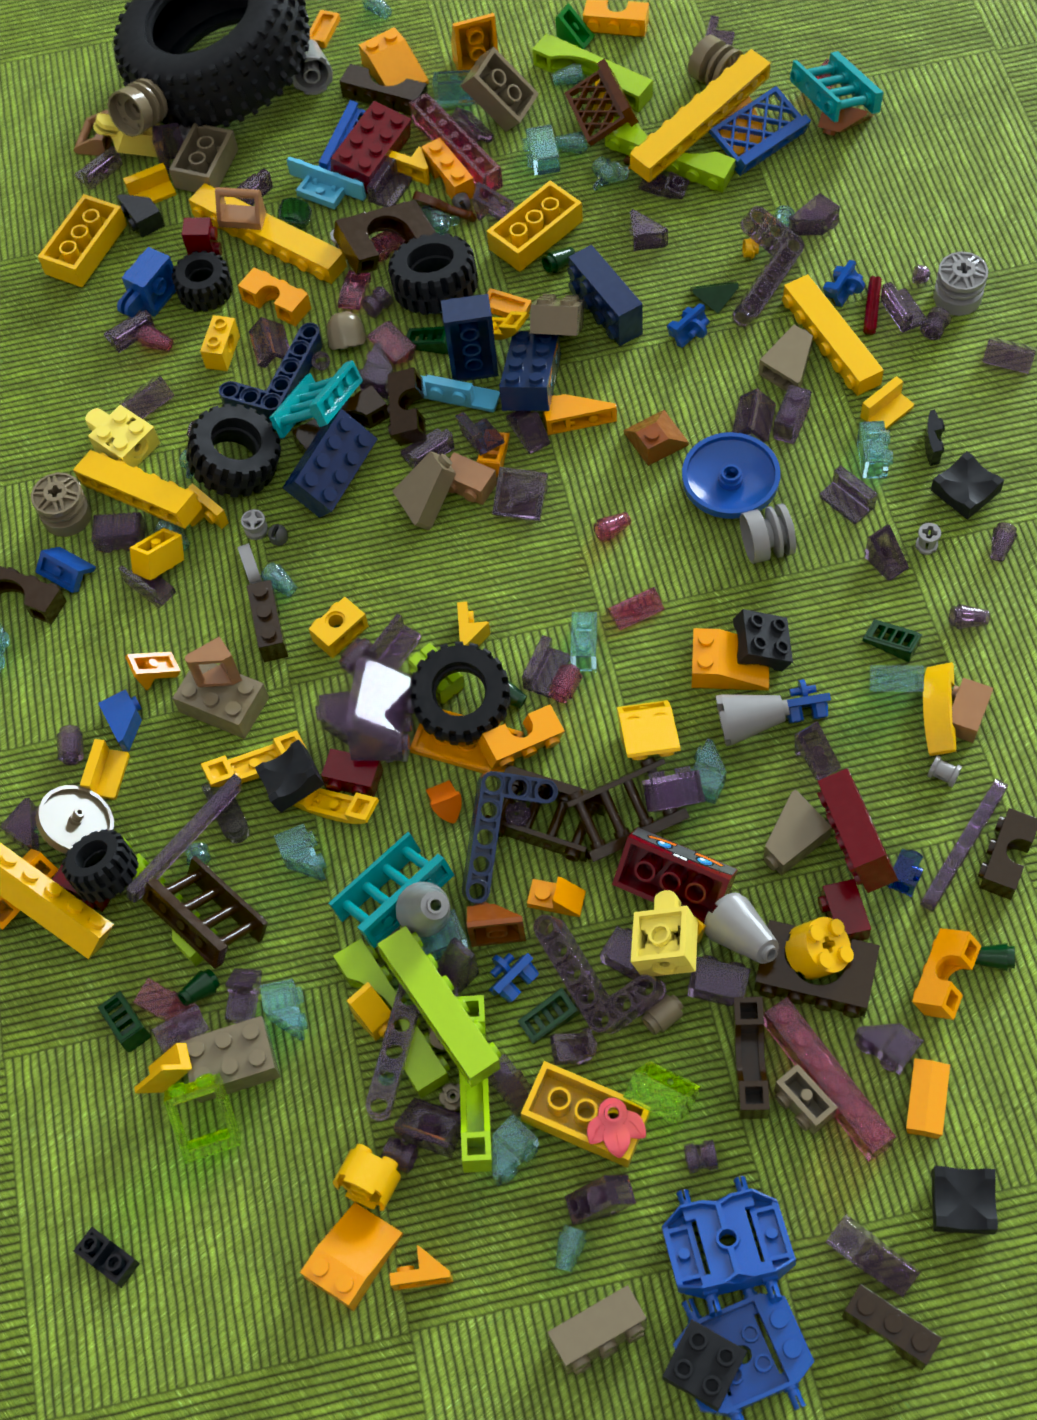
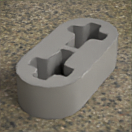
(249, 564)

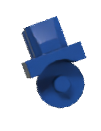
(846, 283)
(691, 325)
(817, 702)
(522, 968)

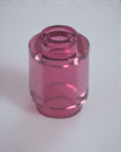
(565, 683)

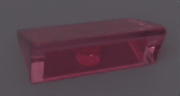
(393, 342)
(636, 608)

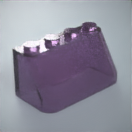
(379, 712)

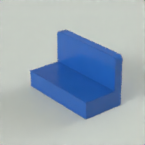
(63, 568)

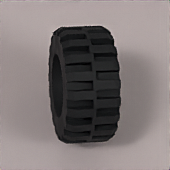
(432, 271)
(236, 426)
(453, 660)

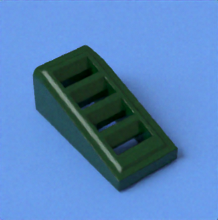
(435, 340)
(897, 649)
(552, 1001)
(134, 1034)

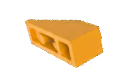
(576, 412)

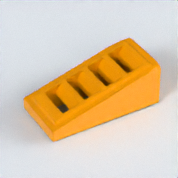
(495, 457)

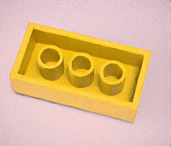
(535, 226)
(82, 240)
(567, 1103)

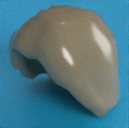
(345, 331)

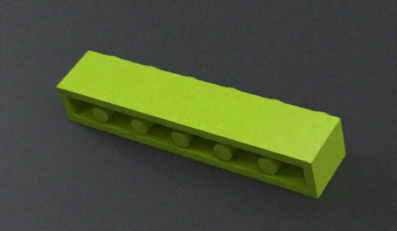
(439, 1006)

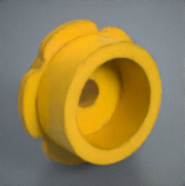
(750, 248)

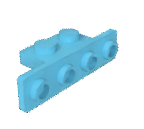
(323, 185)
(459, 393)

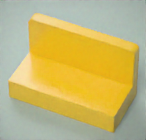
(151, 183)
(887, 404)
(104, 770)
(166, 1070)

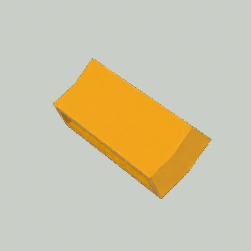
(928, 1098)

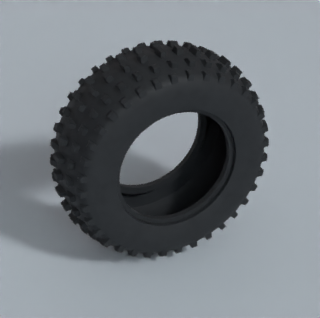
(224, 78)

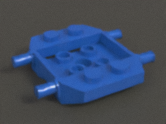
(729, 1266)
(759, 1376)

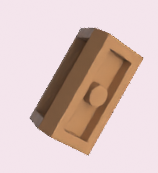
(95, 145)
(239, 215)
(211, 653)

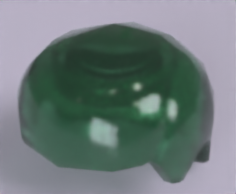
(294, 212)

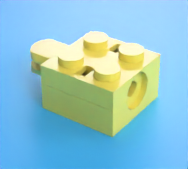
(135, 145)
(121, 435)
(664, 938)

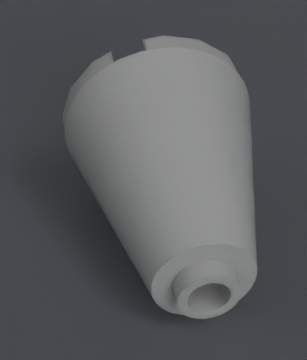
(315, 72)
(749, 714)
(423, 909)
(741, 929)

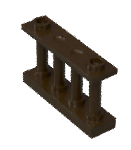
(598, 846)
(570, 850)
(197, 931)

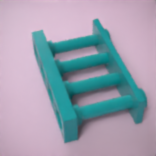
(842, 73)
(316, 399)
(367, 884)

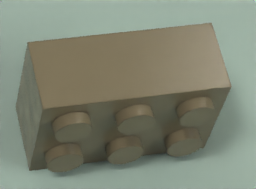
(499, 89)
(203, 157)
(557, 315)
(225, 707)
(238, 1052)
(598, 1331)

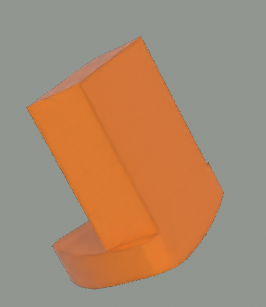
(445, 801)

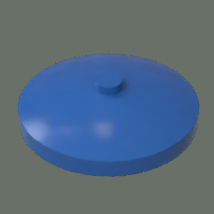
(730, 475)

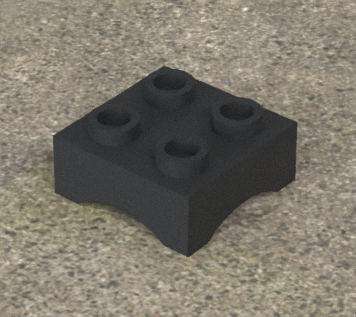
(967, 485)
(763, 639)
(290, 776)
(964, 1200)
(704, 1365)

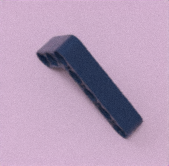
(291, 371)
(492, 824)

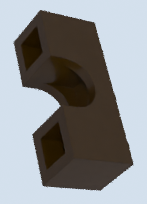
(404, 389)
(266, 621)
(1001, 873)
(881, 1318)

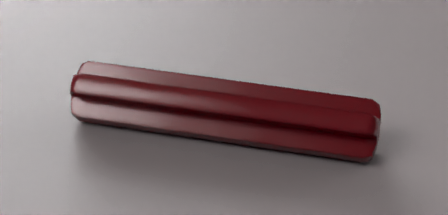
(872, 305)

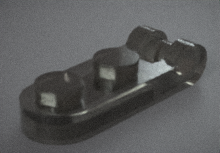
(230, 818)

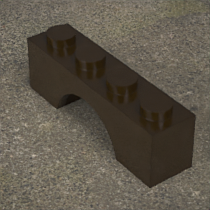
(359, 86)
(365, 407)
(41, 599)
(750, 1058)

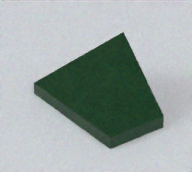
(715, 294)

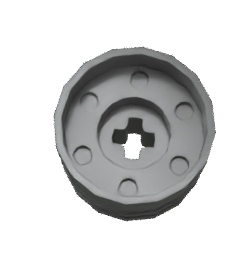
(960, 283)
(772, 533)

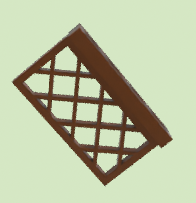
(614, 95)

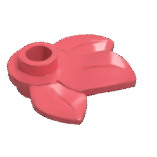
(616, 1131)

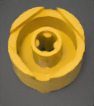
(819, 948)
(368, 1177)

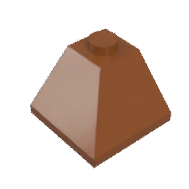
(847, 119)
(656, 437)
(493, 925)

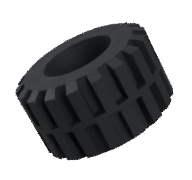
(215, 279)
(100, 865)

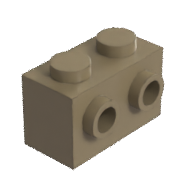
(804, 1099)

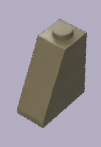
(787, 359)
(425, 489)
(795, 834)

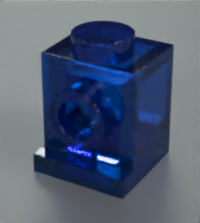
(907, 871)

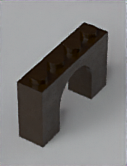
(354, 231)
(847, 994)

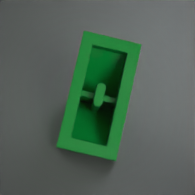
(572, 28)

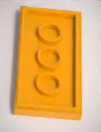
(460, 755)

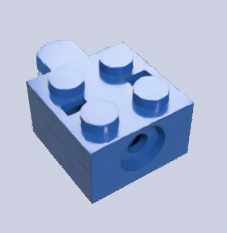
(147, 284)

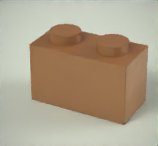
(472, 479)
(969, 708)

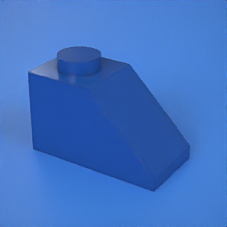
(122, 717)

